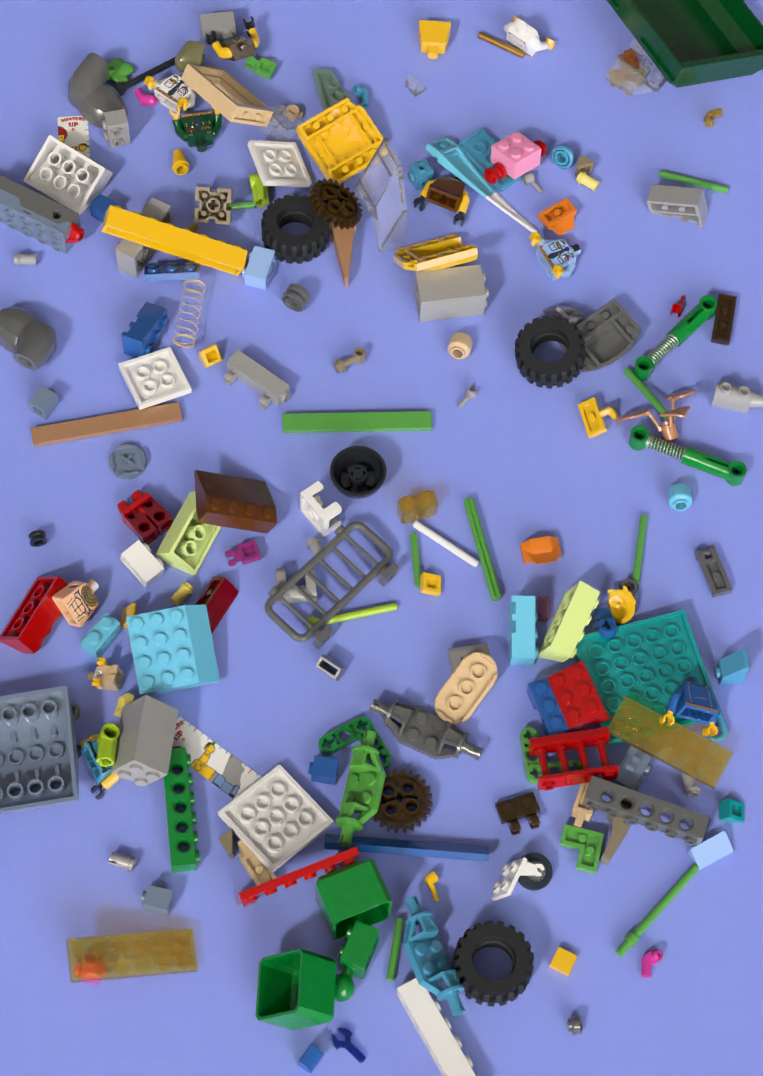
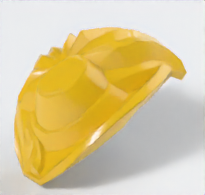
(621, 604)

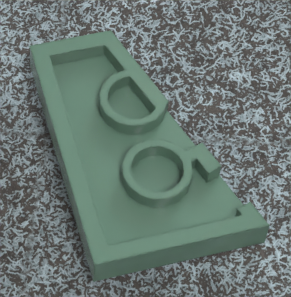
(328, 88)

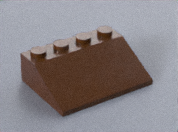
(234, 502)

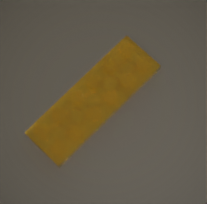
(669, 744)
(131, 955)

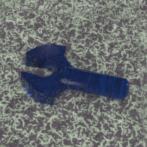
(347, 1044)

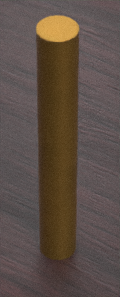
(502, 45)

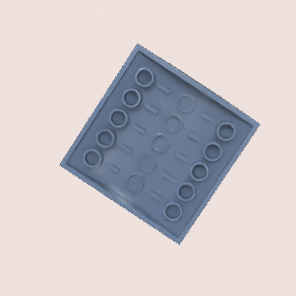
(37, 750)

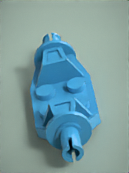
(429, 957)

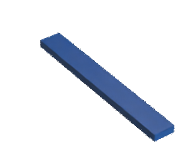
(411, 848)

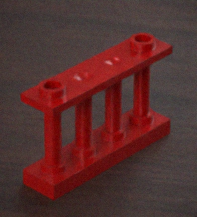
(568, 741)

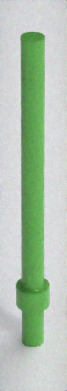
(632, 937)

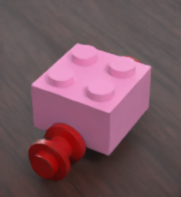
(514, 157)

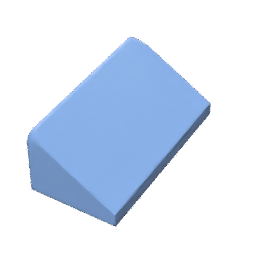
(711, 850)

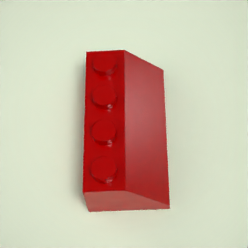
(34, 616)

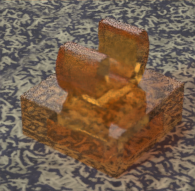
(630, 58)

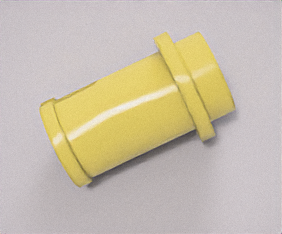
(588, 181)
(181, 594)

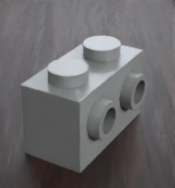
(221, 22)
(116, 128)

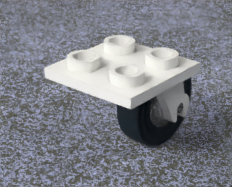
(531, 871)

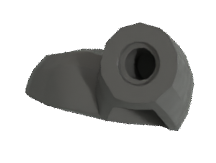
(90, 91)
(26, 337)

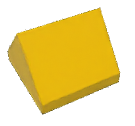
(210, 355)

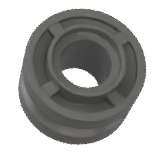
(296, 297)

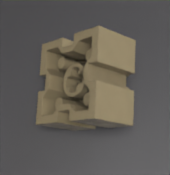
(213, 204)

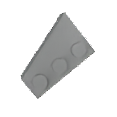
(678, 202)

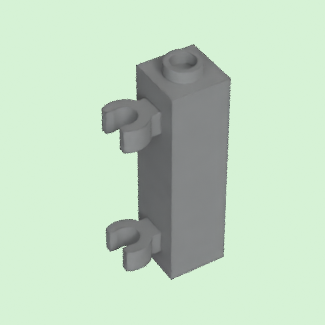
(257, 378)

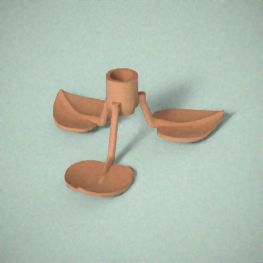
(669, 426)

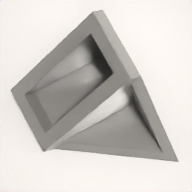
(567, 312)

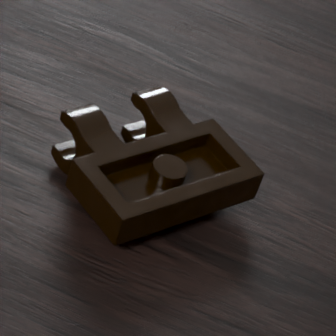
(517, 808)

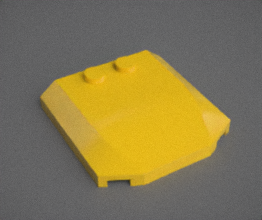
(340, 140)
(435, 254)

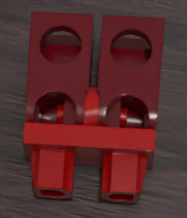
(145, 517)

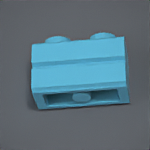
(101, 636)

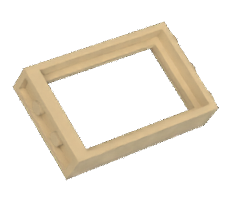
(209, 81)

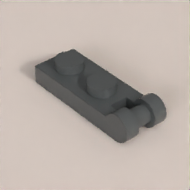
(713, 571)

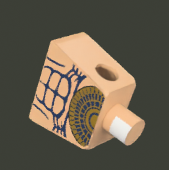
(77, 601)

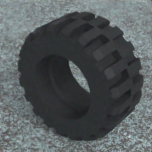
(290, 247)
(550, 330)
(493, 936)

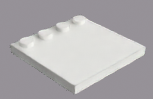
(275, 818)

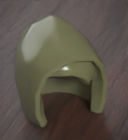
(190, 53)

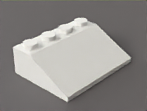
(67, 175)

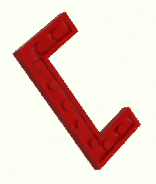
(308, 872)

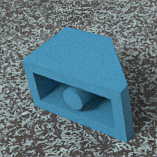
(732, 668)

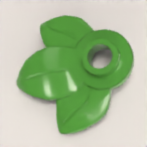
(119, 70)

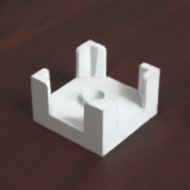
(313, 511)

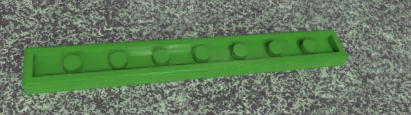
(357, 422)

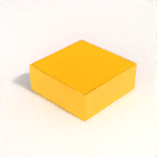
(430, 584)
(563, 961)

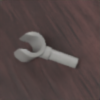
(529, 178)
(469, 395)

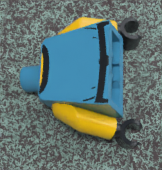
(102, 774)

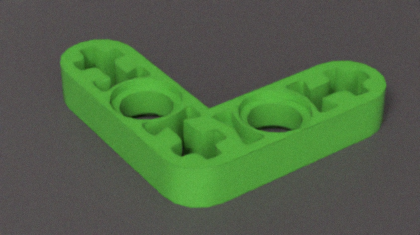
(533, 765)

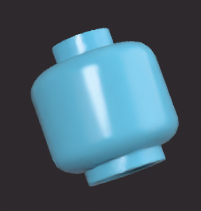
(679, 496)

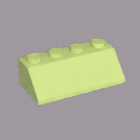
(187, 540)
(569, 623)

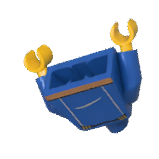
(693, 703)

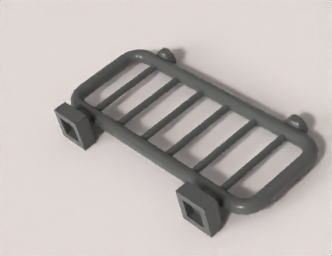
(323, 635)

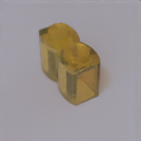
(419, 506)

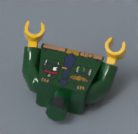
(197, 128)

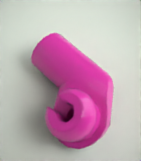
(145, 99)
(649, 960)

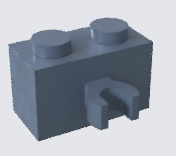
(632, 769)

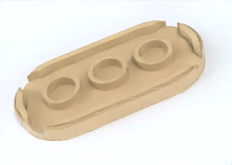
(466, 688)

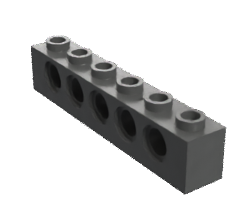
(656, 807)

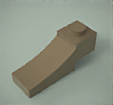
(618, 831)

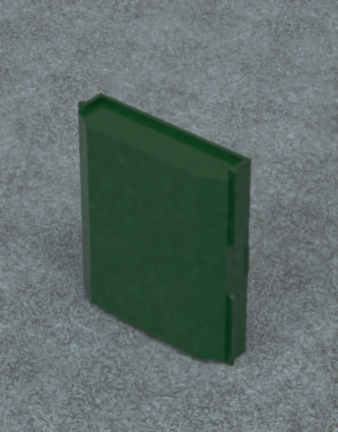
(695, 38)

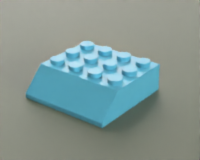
(172, 649)

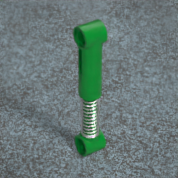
(676, 336)
(689, 456)

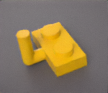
(593, 416)

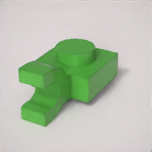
(263, 68)

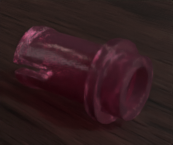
(543, 608)

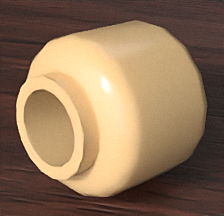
(460, 345)

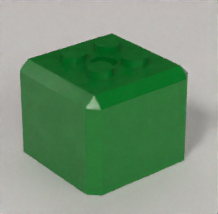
(352, 895)
(296, 989)

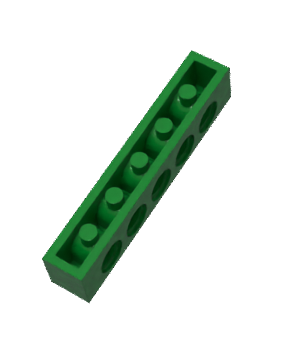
(181, 860)

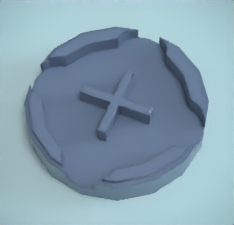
(127, 461)

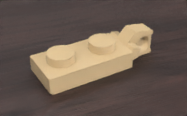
(579, 810)
(255, 868)

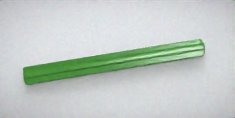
(482, 549)

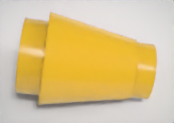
(179, 164)

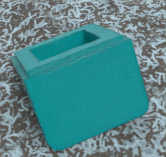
(731, 811)

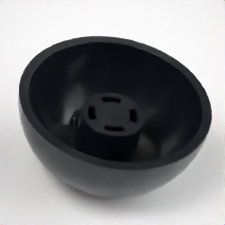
(361, 464)

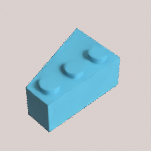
(522, 631)

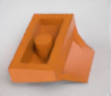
(559, 217)
(540, 550)

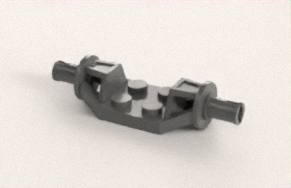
(425, 731)

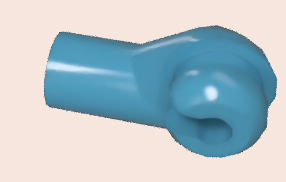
(363, 94)

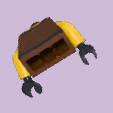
(446, 193)

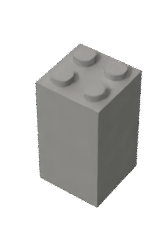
(450, 293)
(145, 740)

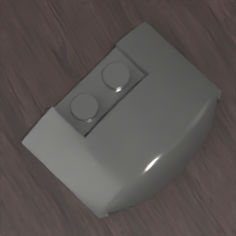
(607, 335)

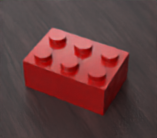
(578, 697)

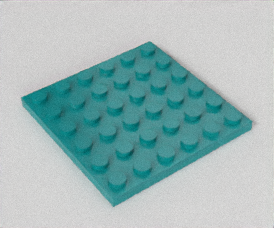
(644, 664)

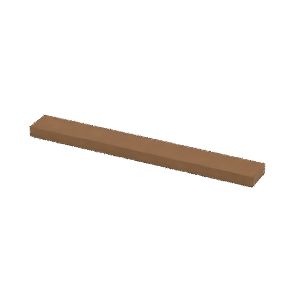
(106, 424)

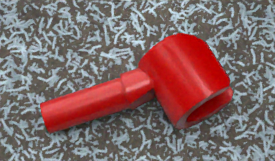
(677, 307)

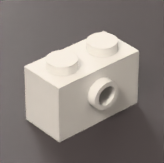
(142, 563)

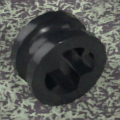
(37, 538)

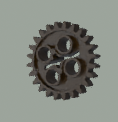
(335, 203)
(403, 818)

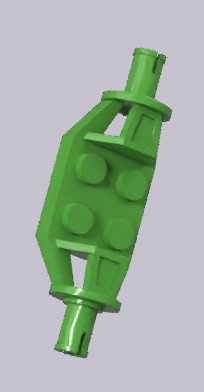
(362, 789)

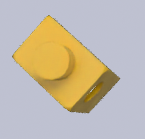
(433, 37)

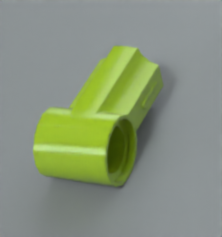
(260, 192)
(107, 745)

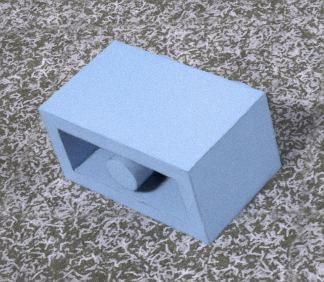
(259, 267)

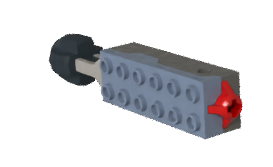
(39, 216)

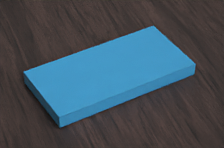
(478, 150)

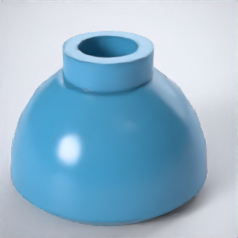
(562, 156)

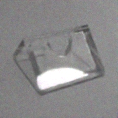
(281, 125)

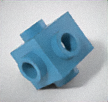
(420, 174)

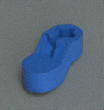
(605, 623)

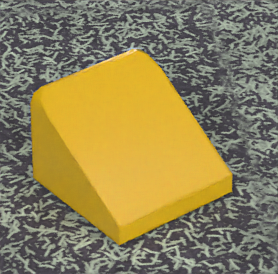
(128, 611)

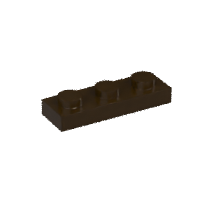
(723, 319)

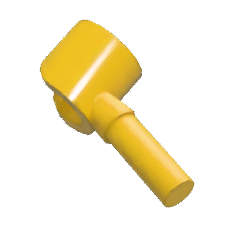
(430, 879)

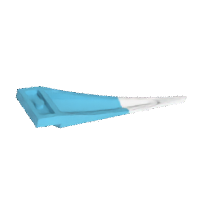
(455, 160)

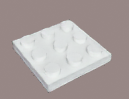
(279, 163)
(154, 378)

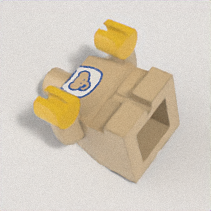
(106, 676)

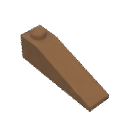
(343, 246)

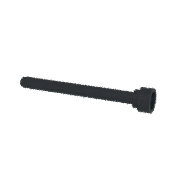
(122, 87)

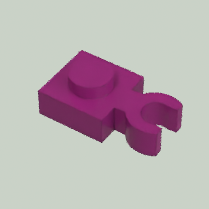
(246, 553)

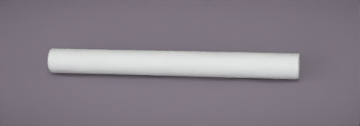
(446, 544)

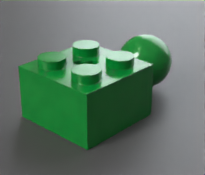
(355, 958)

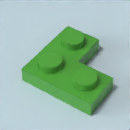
(588, 844)

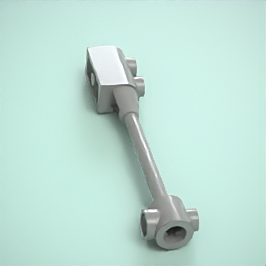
(735, 398)

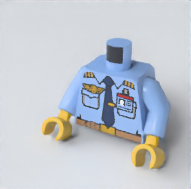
(555, 256)

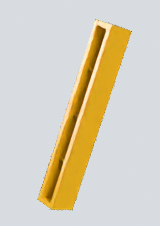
(174, 240)

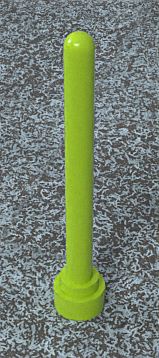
(356, 614)

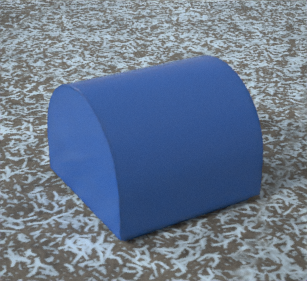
(310, 1058)

